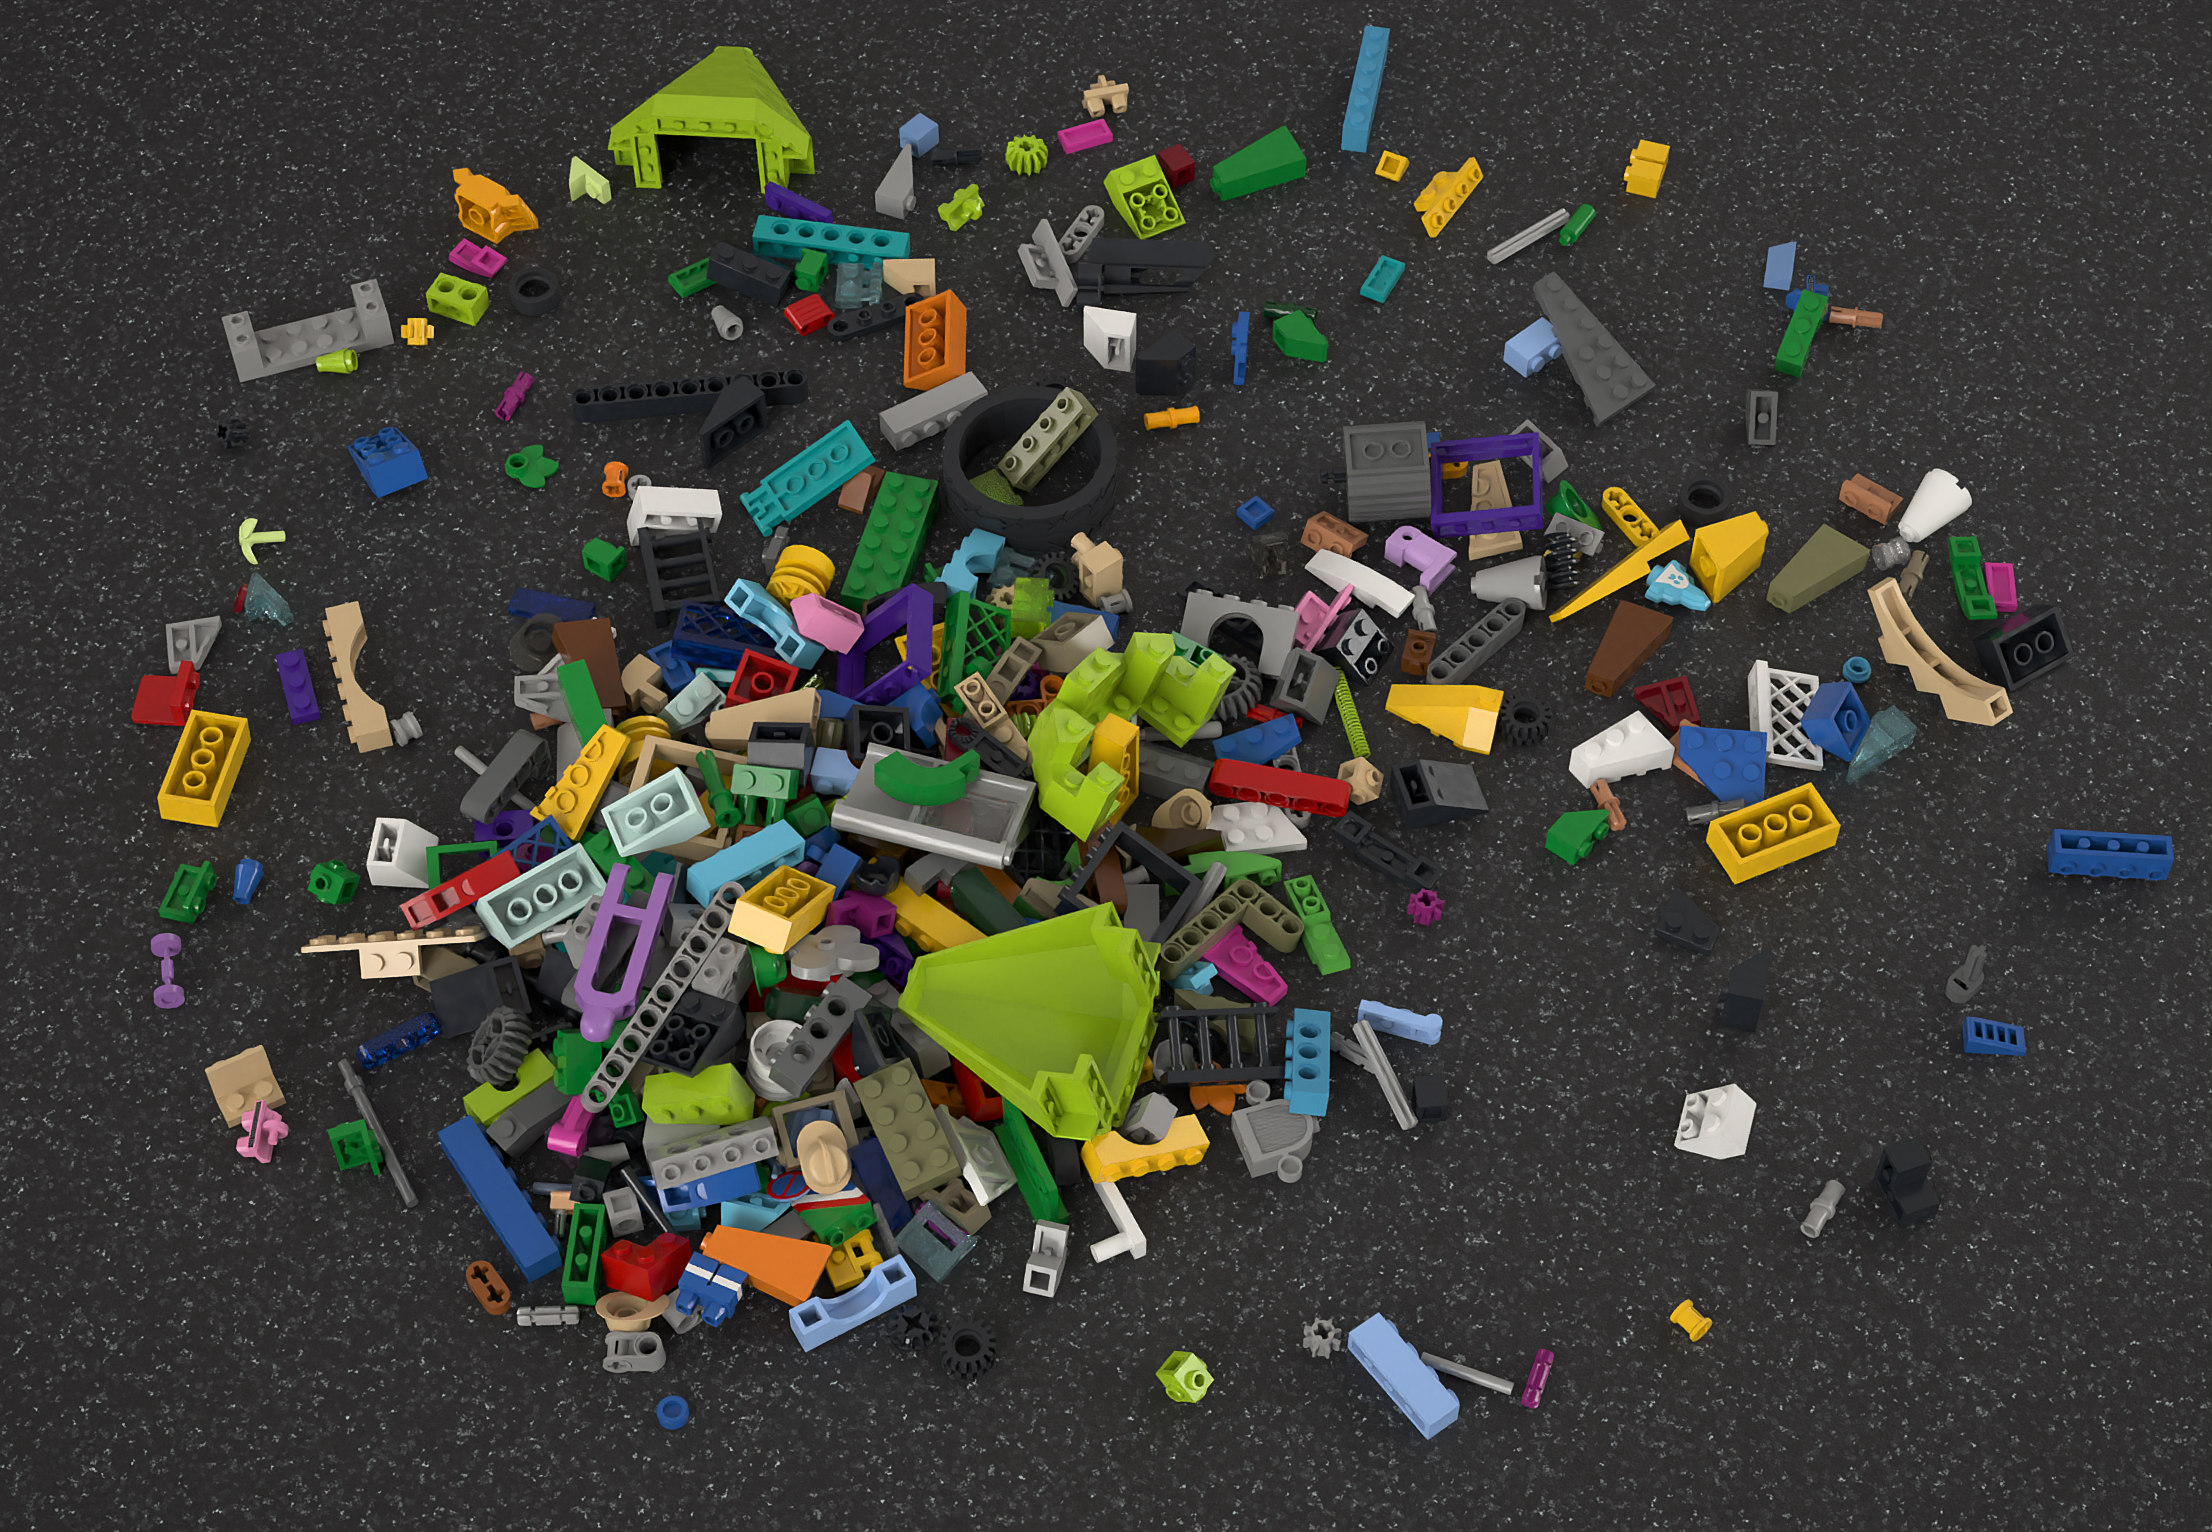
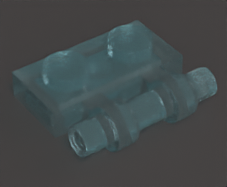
(850, 285)

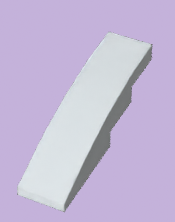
(1368, 584)

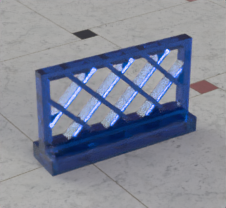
(716, 651)

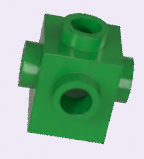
(333, 882)

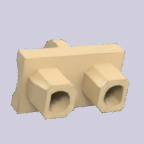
(1104, 94)

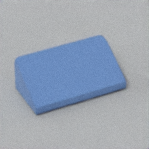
(1780, 266)

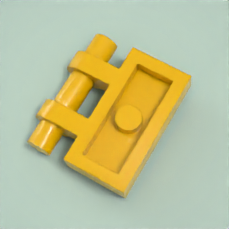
(844, 1267)

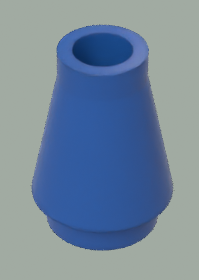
(247, 878)

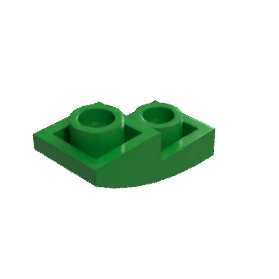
(624, 1104)

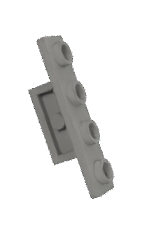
(1047, 264)

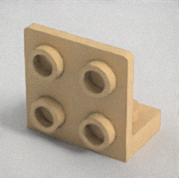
(242, 1082)

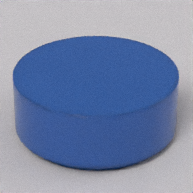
(672, 1412)

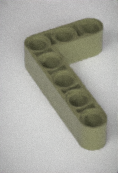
(1239, 903)

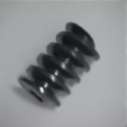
(1563, 561)

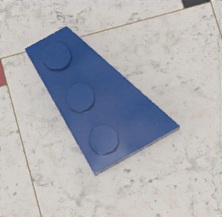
(1260, 742)

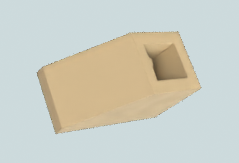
(911, 276)

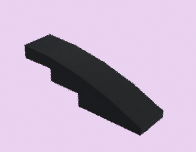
(1239, 629)

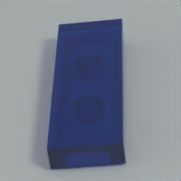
(532, 602)
(880, 1181)

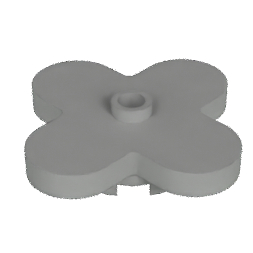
(831, 952)

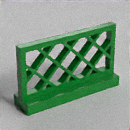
(955, 643)
(1029, 1166)

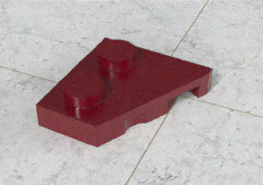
(1669, 702)

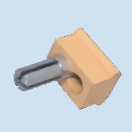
(561, 1207)

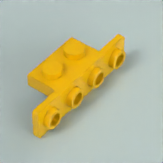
(1446, 195)

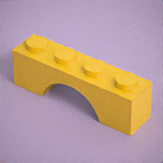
(1114, 1157)

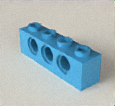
(1308, 1062)

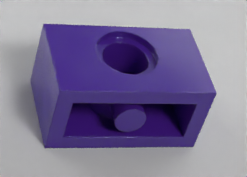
(506, 823)

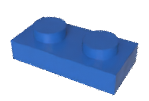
(675, 672)

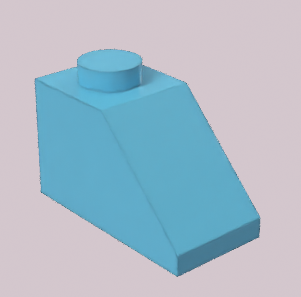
(751, 1211)

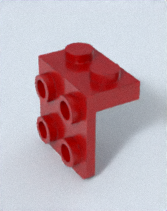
(167, 698)

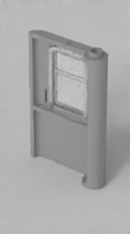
(971, 829)

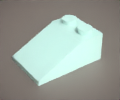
(656, 815)

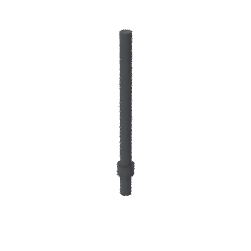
(355, 1088)

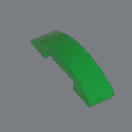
(1969, 580)

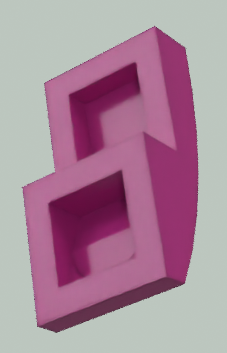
(477, 260)

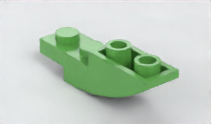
(1239, 865)
(1318, 933)

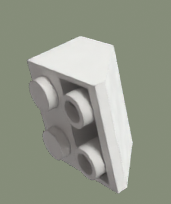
(1110, 337)
(399, 854)
(1716, 1122)

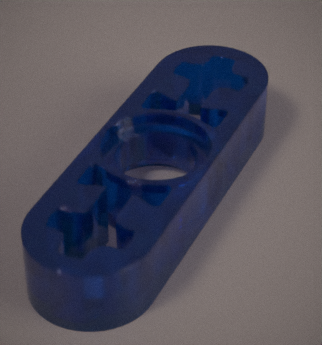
(387, 1045)

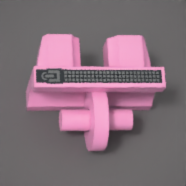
(264, 1130)

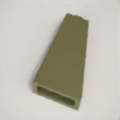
(1817, 568)

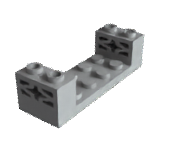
(301, 341)
(723, 974)

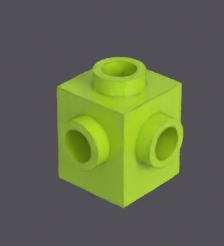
(1185, 1377)

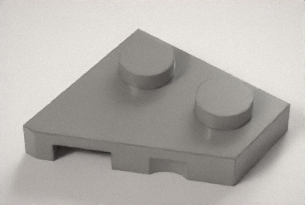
(191, 641)
(540, 695)

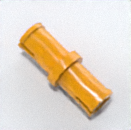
(1171, 417)

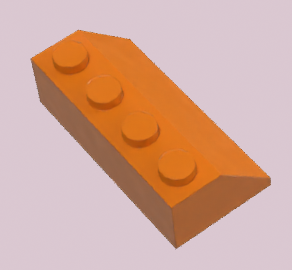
(934, 341)

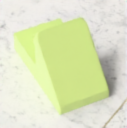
(586, 179)

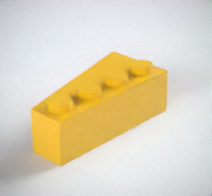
(1118, 746)

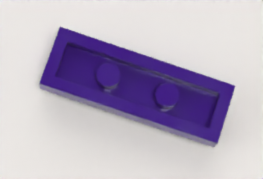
(794, 205)
(298, 686)

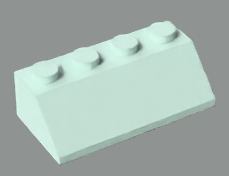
(541, 897)

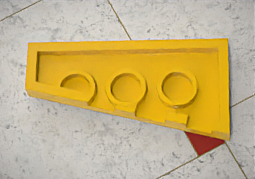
(584, 783)

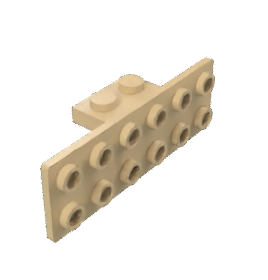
(393, 955)

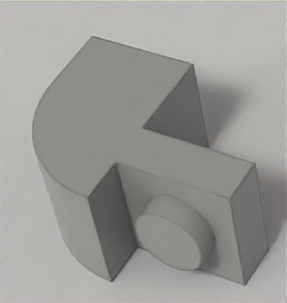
(1047, 1258)

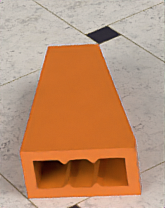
(773, 1263)

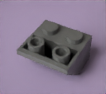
(1305, 686)

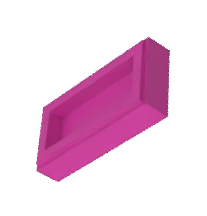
(1085, 136)
(2001, 585)

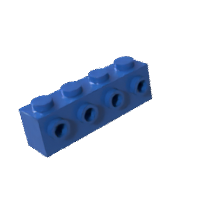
(2110, 854)

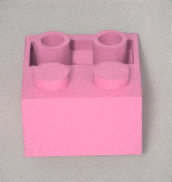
(827, 622)

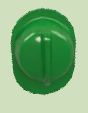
(1571, 505)
(767, 967)

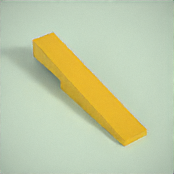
(1626, 570)

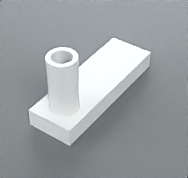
(1130, 1235)

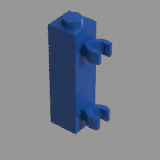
(837, 869)

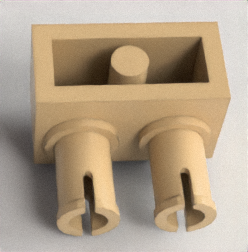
(1098, 568)

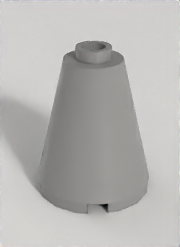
(1516, 579)

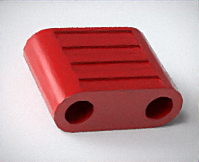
(809, 314)

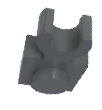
(777, 545)

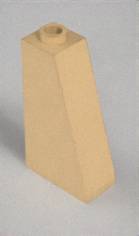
(732, 726)

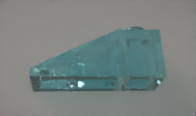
(1885, 737)

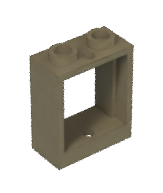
(842, 1115)

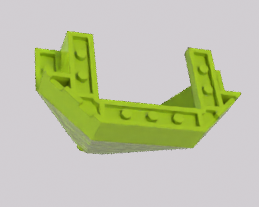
(717, 98)
(1046, 1015)

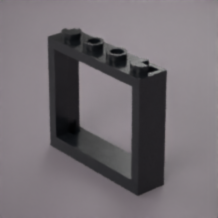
(1149, 857)

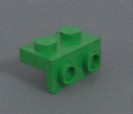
(188, 892)
(355, 1145)

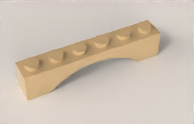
(368, 717)

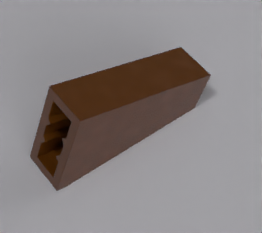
(595, 644)
(1627, 644)

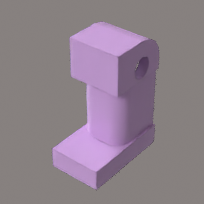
(1421, 553)

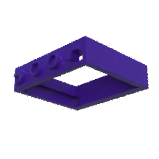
(1488, 520)
(908, 606)

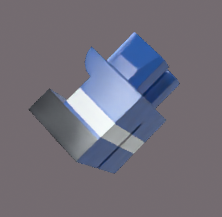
(712, 1287)

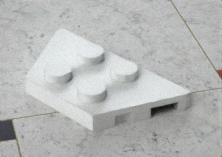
(1256, 828)
(978, 1156)

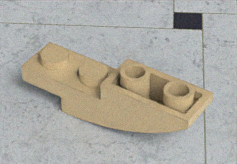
(992, 715)

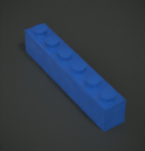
(500, 1198)

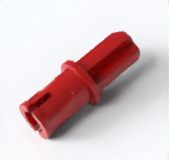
(1265, 714)

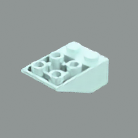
(694, 702)

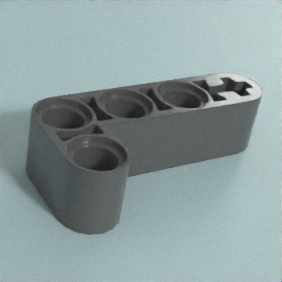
(520, 758)

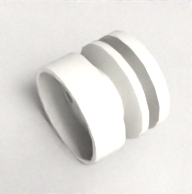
(763, 1046)

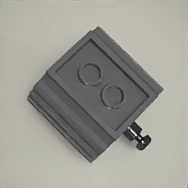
(1384, 471)

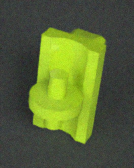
(965, 206)

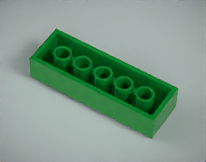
(891, 538)

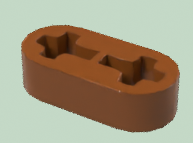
(482, 1291)

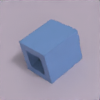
(920, 134)

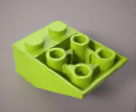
(1144, 198)

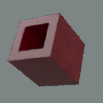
(1176, 166)

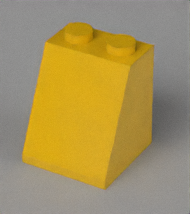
(1728, 553)

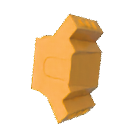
(490, 207)

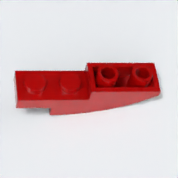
(460, 890)

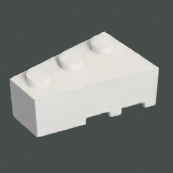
(672, 511)
(1621, 751)

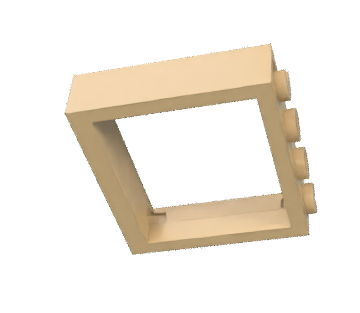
(677, 752)

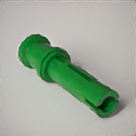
(720, 797)

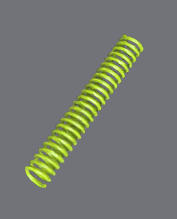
(1359, 738)

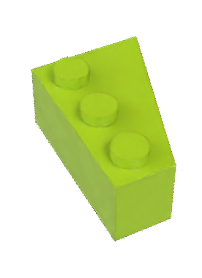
(710, 1098)

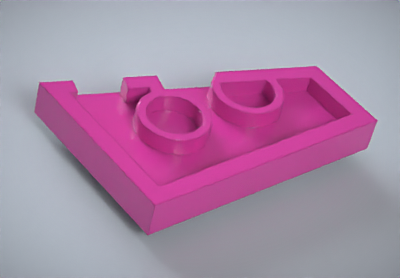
(1245, 969)

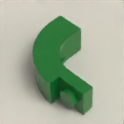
(925, 785)

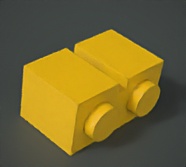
(1647, 168)

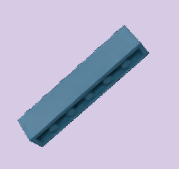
(1365, 89)

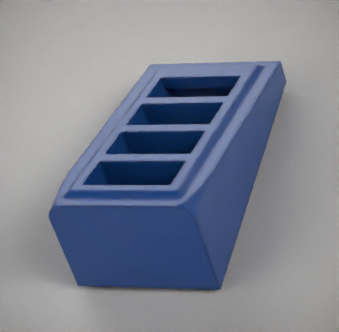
(1983, 1045)

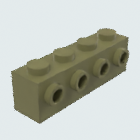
(1047, 439)

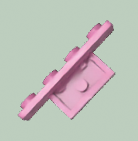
(1317, 616)

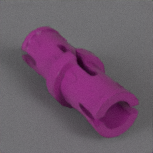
(514, 396)

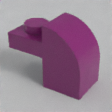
(869, 914)

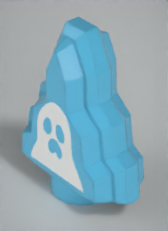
(1675, 587)

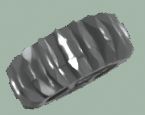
(1242, 690)
(499, 1046)

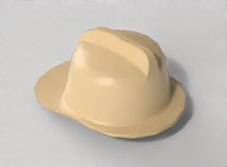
(1184, 810)
(824, 1157)
(628, 1312)

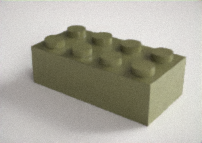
(907, 1129)

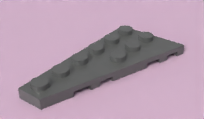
(1594, 357)

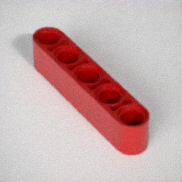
(1280, 787)

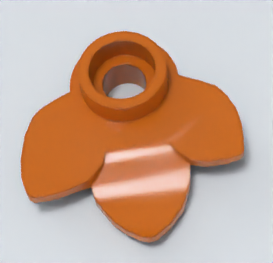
(1219, 1097)

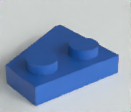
(1239, 347)

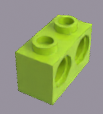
(457, 299)

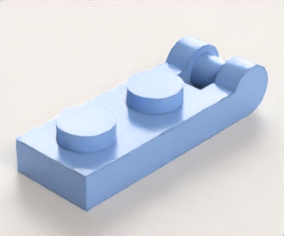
(1401, 1022)

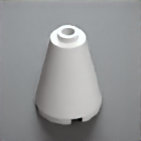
(1933, 505)

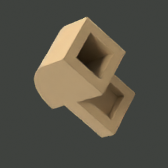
(641, 684)

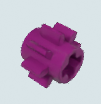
(1425, 907)

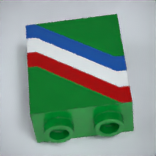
(835, 1215)

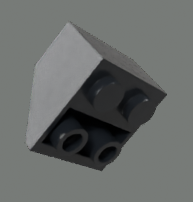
(1355, 647)
(782, 746)

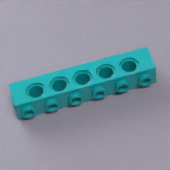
(841, 243)

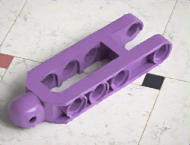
(600, 1008)

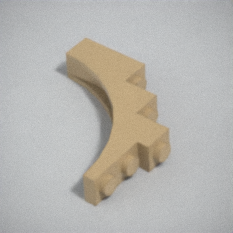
(1932, 671)

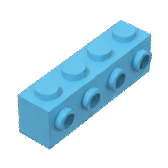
(746, 862)

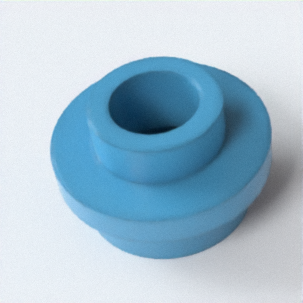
(1857, 664)

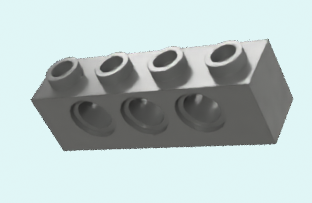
(797, 1075)

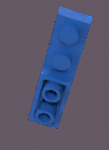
(706, 1190)

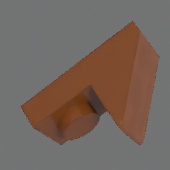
(861, 489)

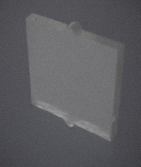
(885, 1232)

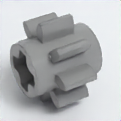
(1322, 1338)

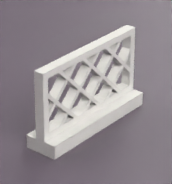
(1762, 711)

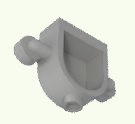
(1271, 1135)

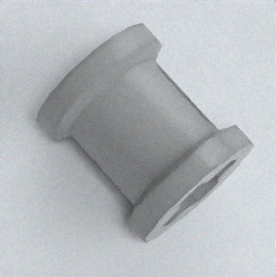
(1122, 598)

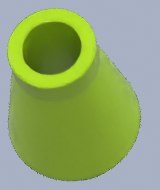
(339, 361)

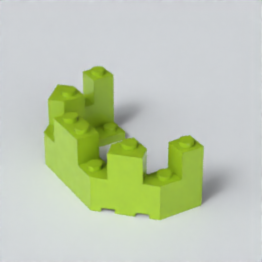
(1140, 682)

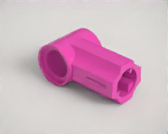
(571, 1133)

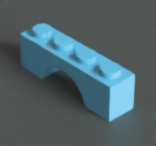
(977, 555)
(761, 608)

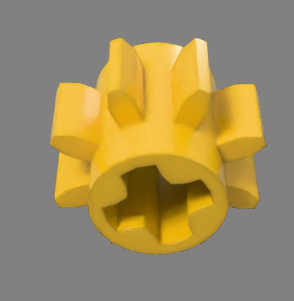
(417, 331)

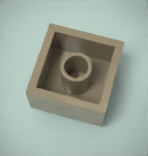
(1071, 640)

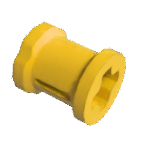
(1691, 1320)

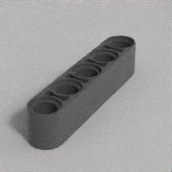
(1477, 644)
(619, 952)

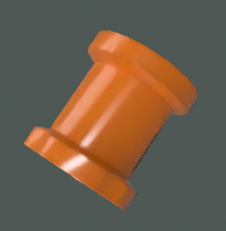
(615, 479)

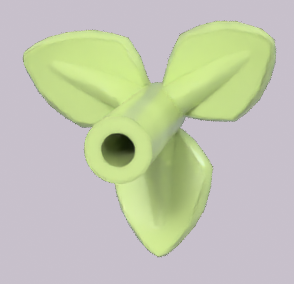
(248, 538)

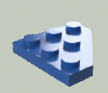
(1726, 761)

